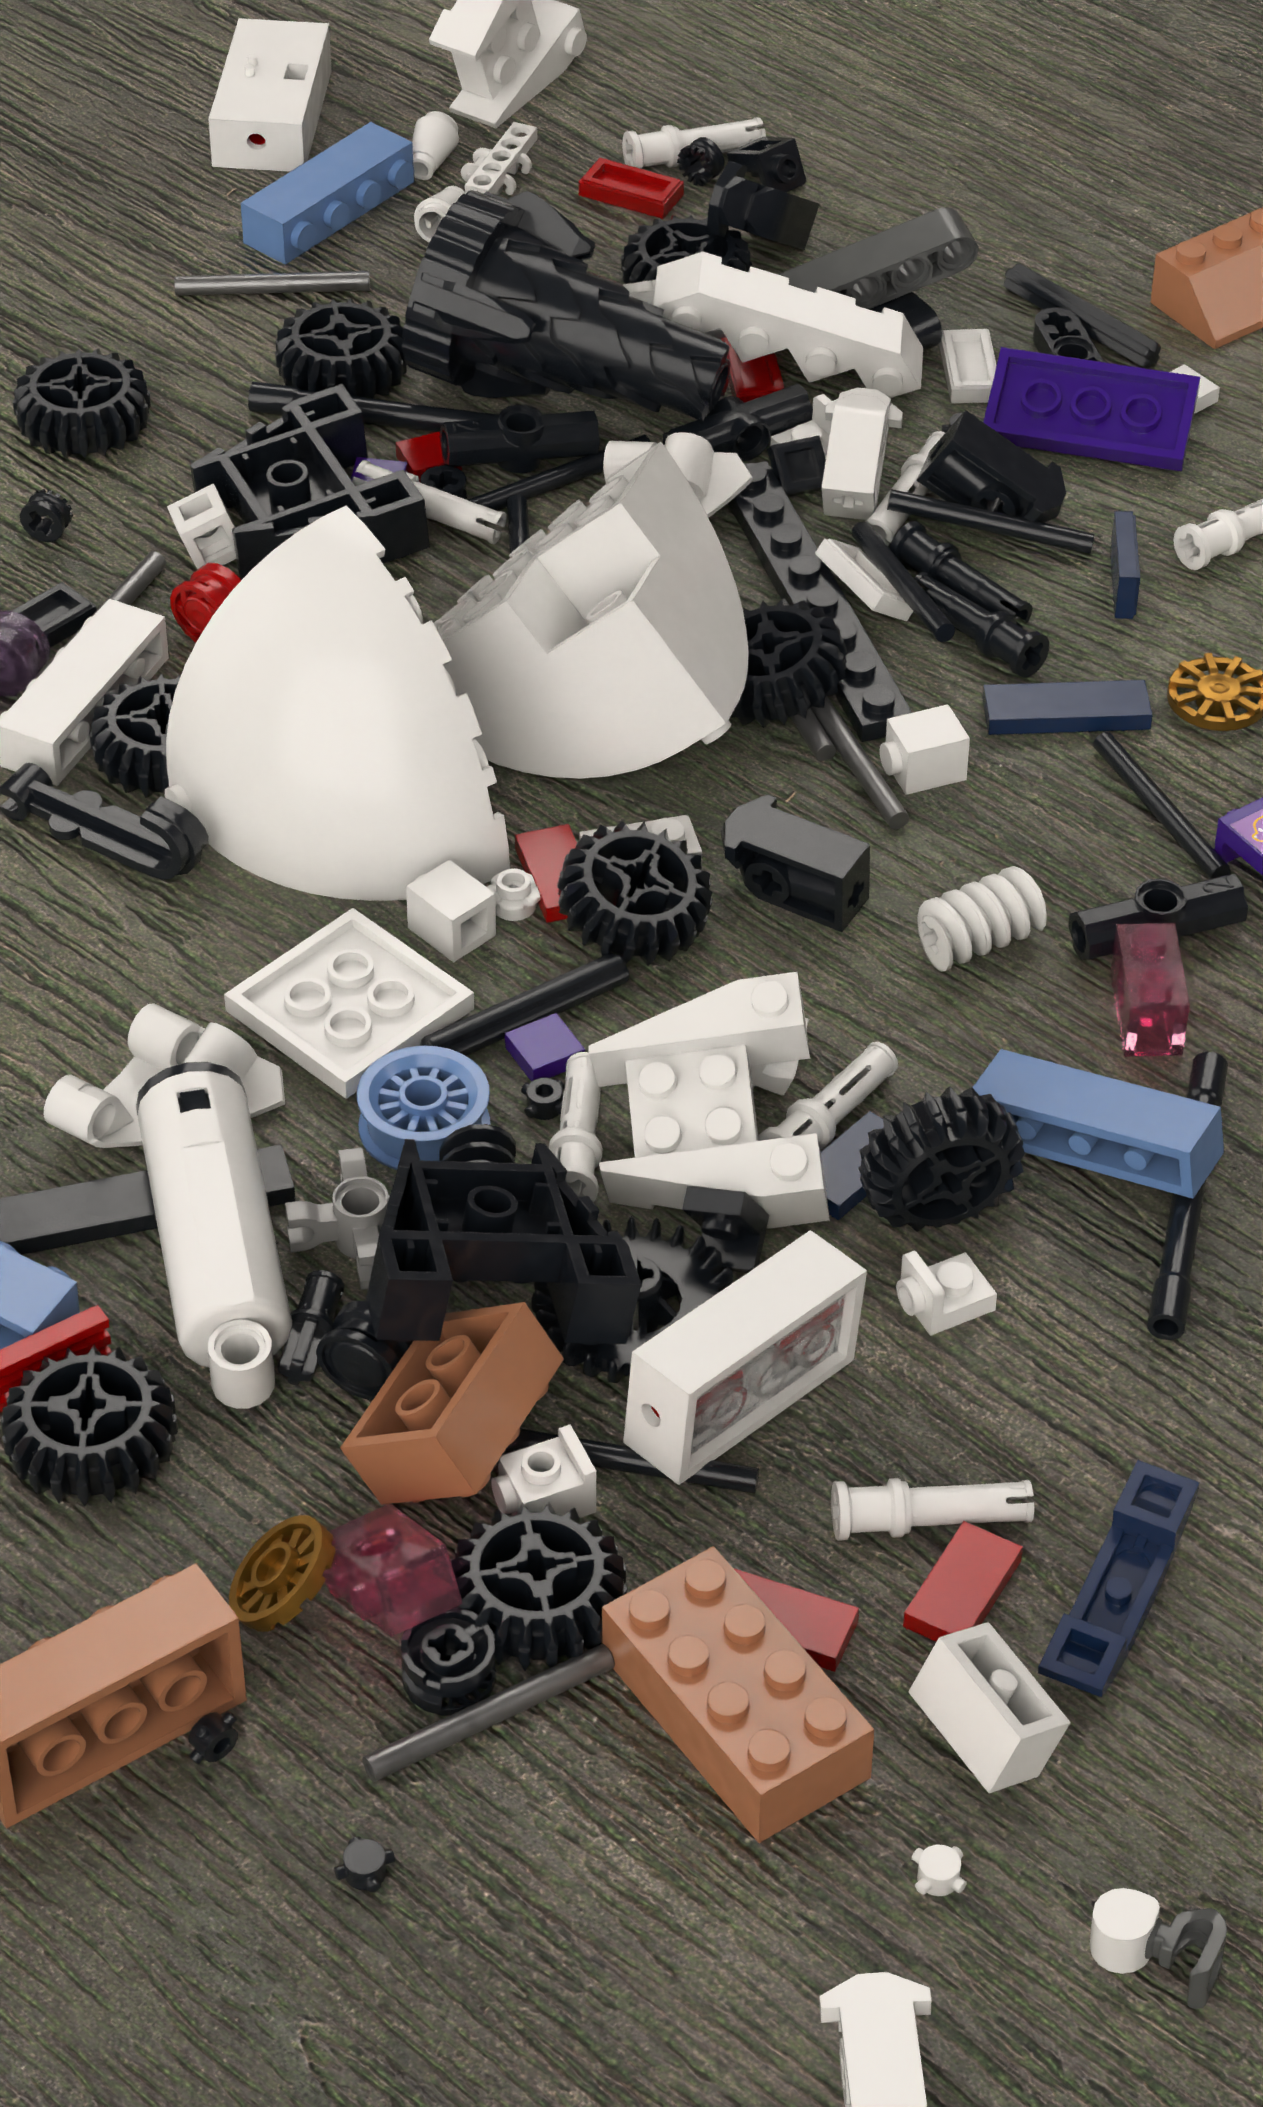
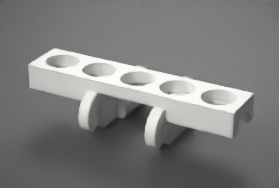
(492, 165)

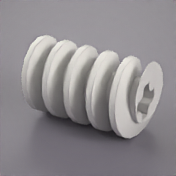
(980, 917)

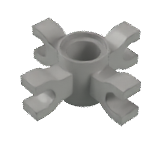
(350, 1220)

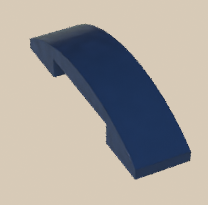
(1122, 1581)

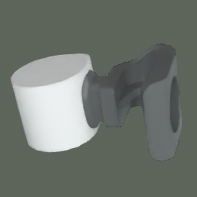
(1129, 1933)

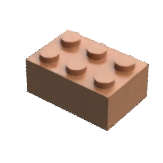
(453, 1406)

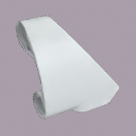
(712, 475)
(158, 1042)

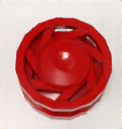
(200, 597)

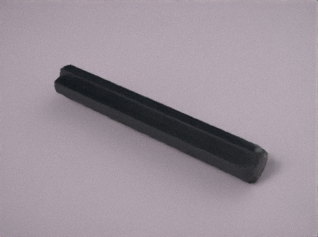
(1097, 323)
(534, 1004)

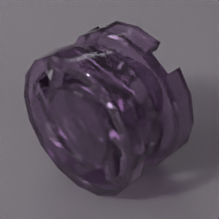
(19, 653)

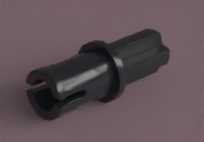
(309, 1325)

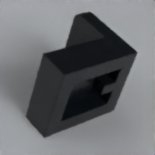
(773, 161)
(729, 1224)

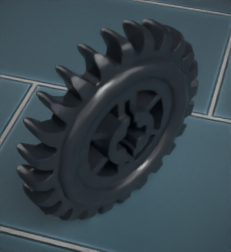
(664, 1272)

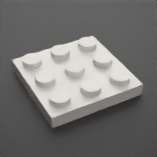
(347, 1000)

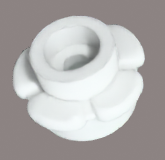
(514, 894)

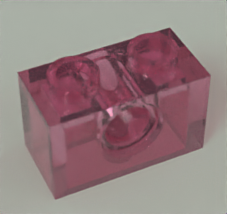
(1149, 989)
(391, 1570)

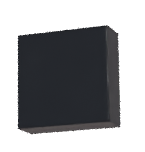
(798, 465)

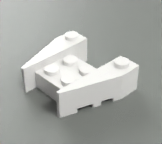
(507, 52)
(698, 1106)

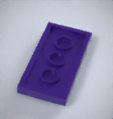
(1092, 408)

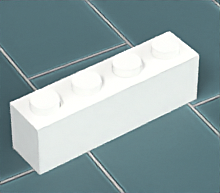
(57, 708)

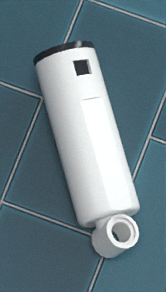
(215, 1227)

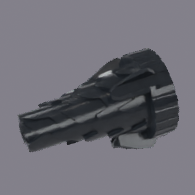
(518, 314)

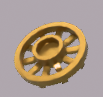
(1216, 693)

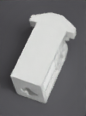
(856, 451)
(879, 2038)

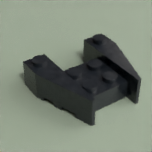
(296, 474)
(497, 1226)

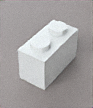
(989, 1707)

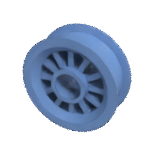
(419, 1097)

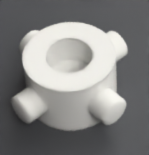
(939, 1870)

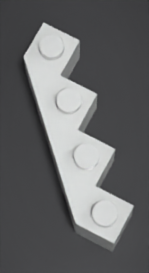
(769, 315)

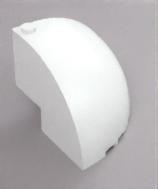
(604, 633)
(329, 730)

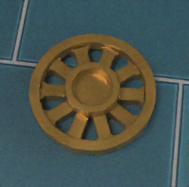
(281, 1573)

